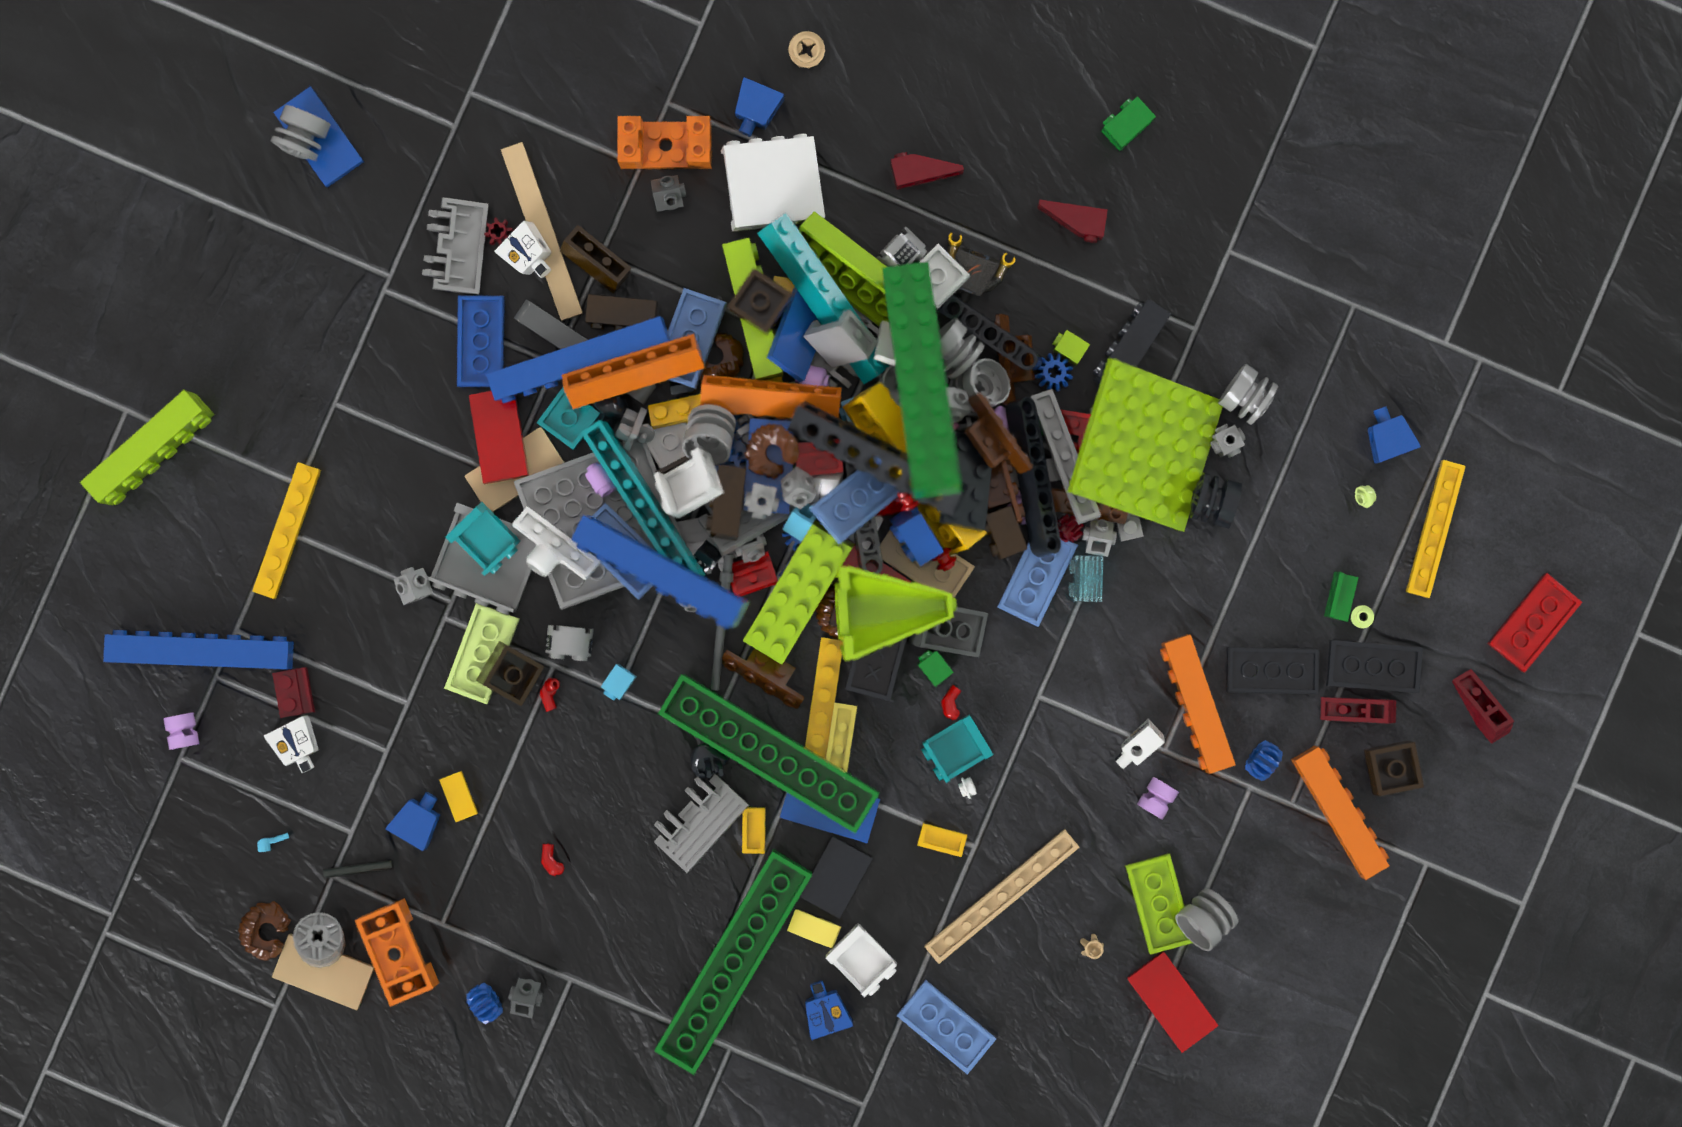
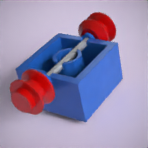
(916, 535)

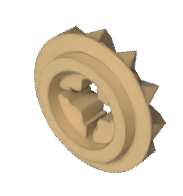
(808, 39)

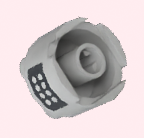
(902, 249)
(569, 641)

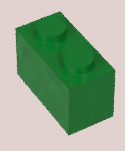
(1128, 123)
(934, 667)

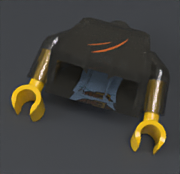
(984, 270)

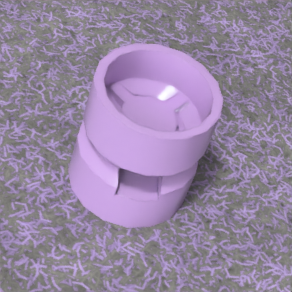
(181, 731)
(1157, 798)

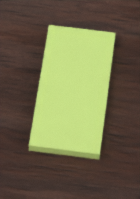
(479, 641)

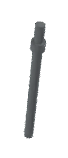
(726, 579)

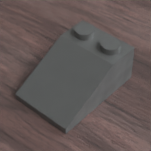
(957, 635)

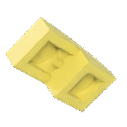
(814, 928)

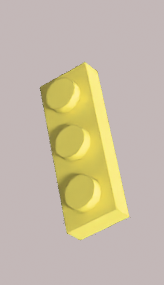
(841, 735)

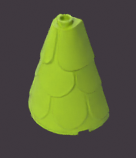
(884, 610)

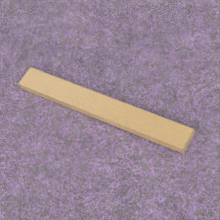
(536, 212)
(1001, 896)

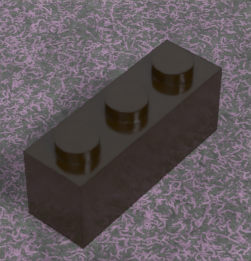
(595, 259)
(618, 311)
(727, 506)

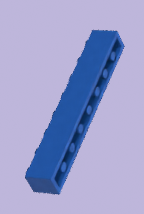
(549, 368)
(660, 571)
(198, 651)

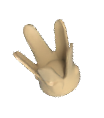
(1092, 948)

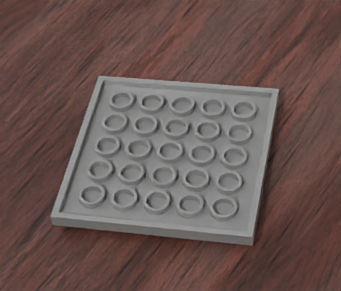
(564, 496)

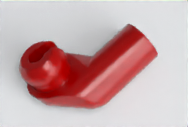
(547, 692)
(948, 703)
(549, 862)

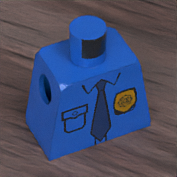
(826, 1012)

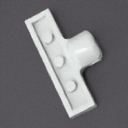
(552, 547)

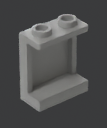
(841, 340)

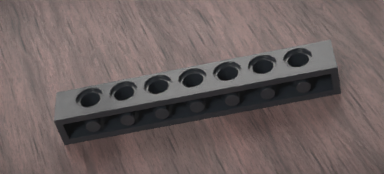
(869, 445)

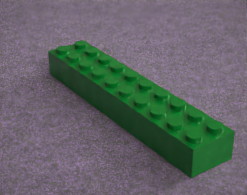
(921, 380)
(769, 753)
(733, 961)

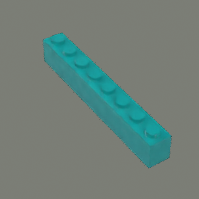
(813, 283)
(638, 495)

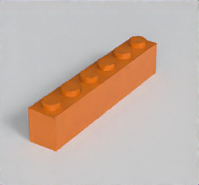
(633, 371)
(766, 397)
(1197, 703)
(1340, 812)

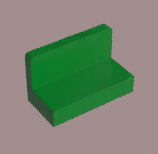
(1341, 596)

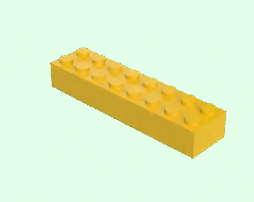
(881, 417)

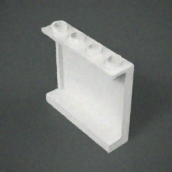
(772, 180)

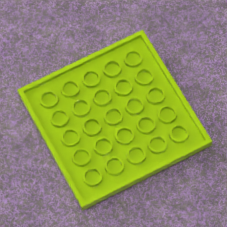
(1145, 445)

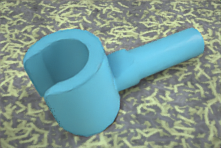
(264, 843)

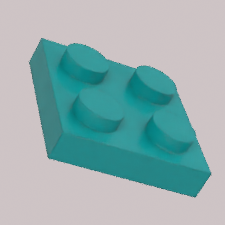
(567, 422)

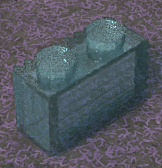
(1087, 578)

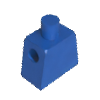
(756, 106)
(1390, 436)
(416, 822)

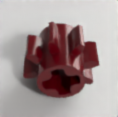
(493, 229)
(1069, 528)

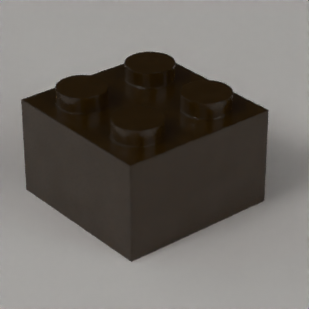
(760, 301)
(1004, 533)
(510, 673)
(1393, 768)

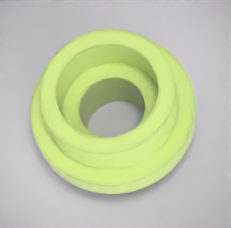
(1365, 496)
(1355, 616)

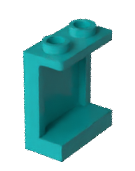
(485, 538)
(956, 748)

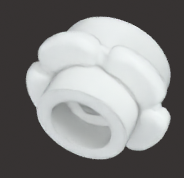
(967, 787)

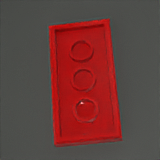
(498, 438)
(1534, 622)
(1172, 1001)

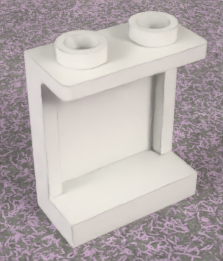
(689, 484)
(862, 960)

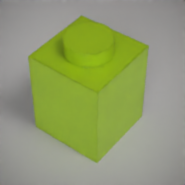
(1070, 347)

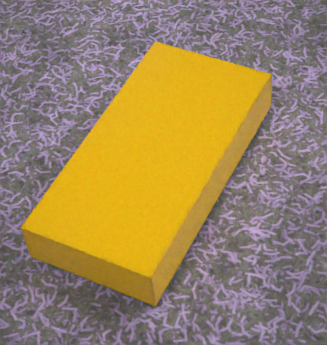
(458, 796)
(754, 830)
(942, 840)

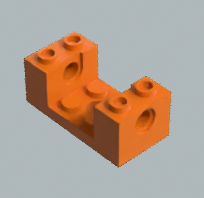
(641, 142)
(390, 929)

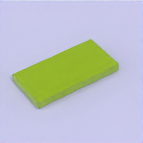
(1157, 902)

